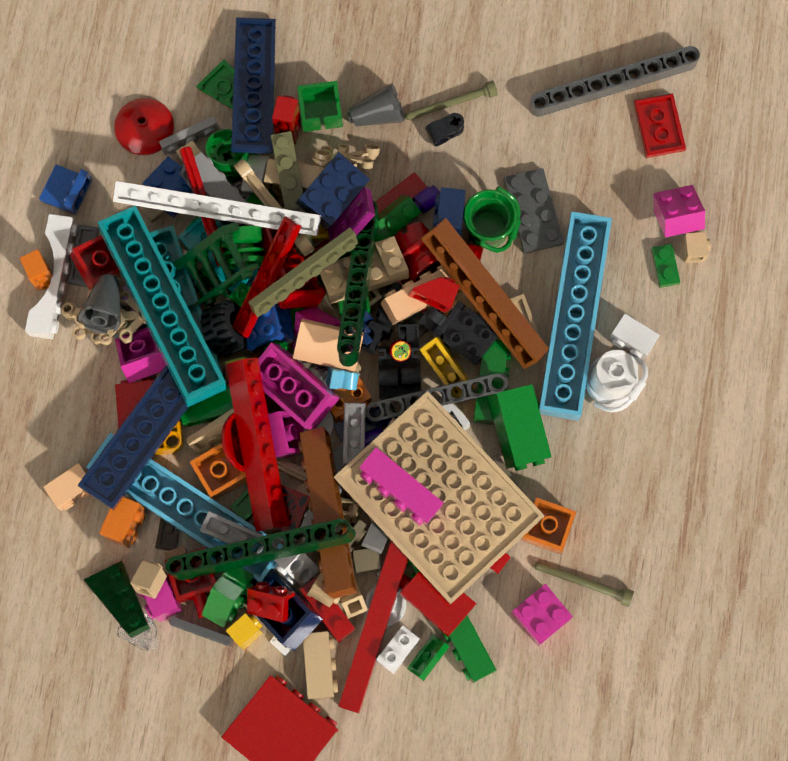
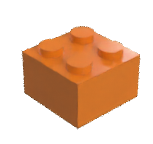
(217, 472)
(122, 522)
(552, 529)

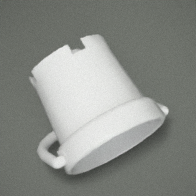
(615, 380)

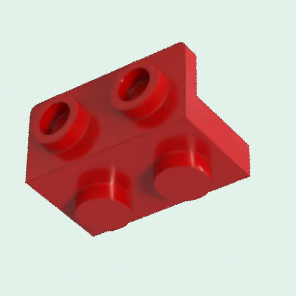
(269, 601)

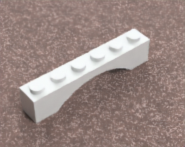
(43, 316)

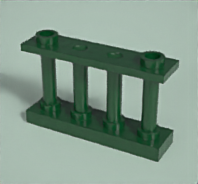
(200, 253)

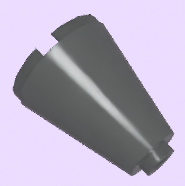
(378, 108)
(102, 306)

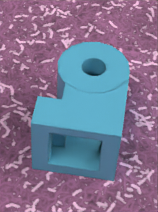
(341, 379)

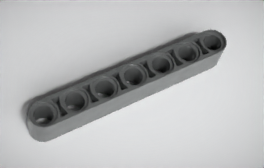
(446, 392)

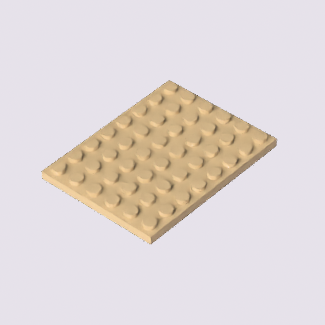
(481, 504)

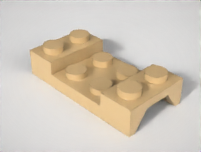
(387, 268)

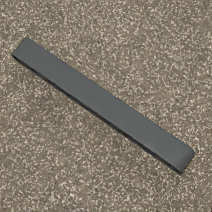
(621, 74)

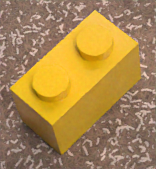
(245, 631)

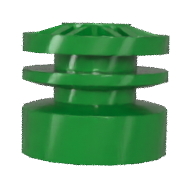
(219, 151)
(245, 241)

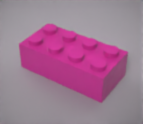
(295, 387)
(400, 486)

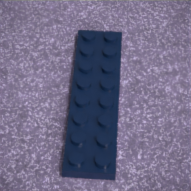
(253, 85)
(135, 442)

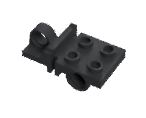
(381, 329)
(462, 330)
(404, 376)

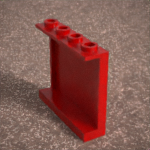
(280, 726)

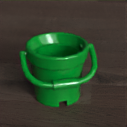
(491, 218)

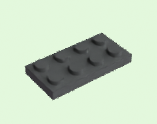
(538, 218)

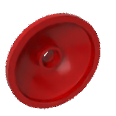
(145, 137)
(231, 443)

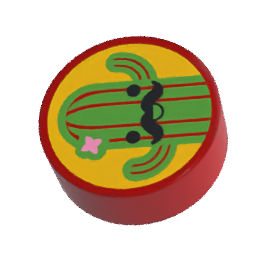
(400, 350)

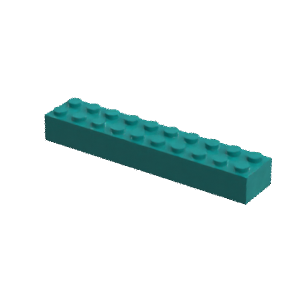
(162, 306)

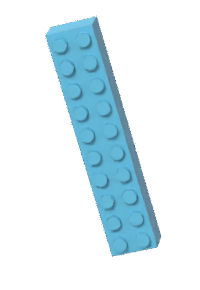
(575, 316)
(184, 507)

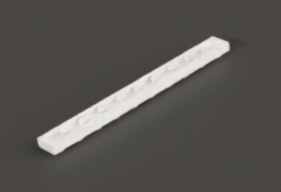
(212, 207)

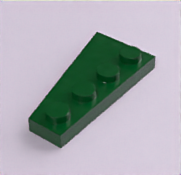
(119, 597)

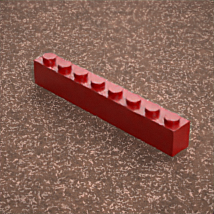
(256, 444)

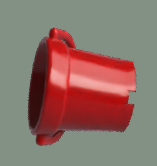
(415, 252)

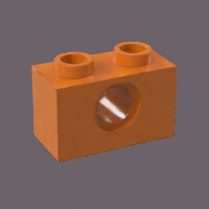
(37, 269)

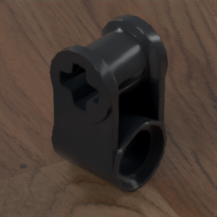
(443, 130)

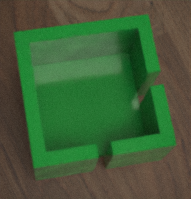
(320, 106)
(228, 596)

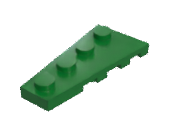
(219, 84)

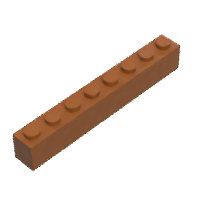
(485, 293)
(326, 506)

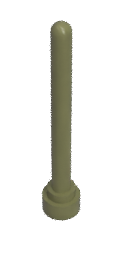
(488, 89)
(623, 596)

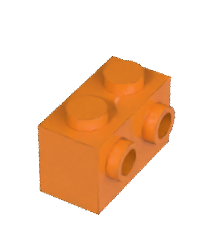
(359, 395)

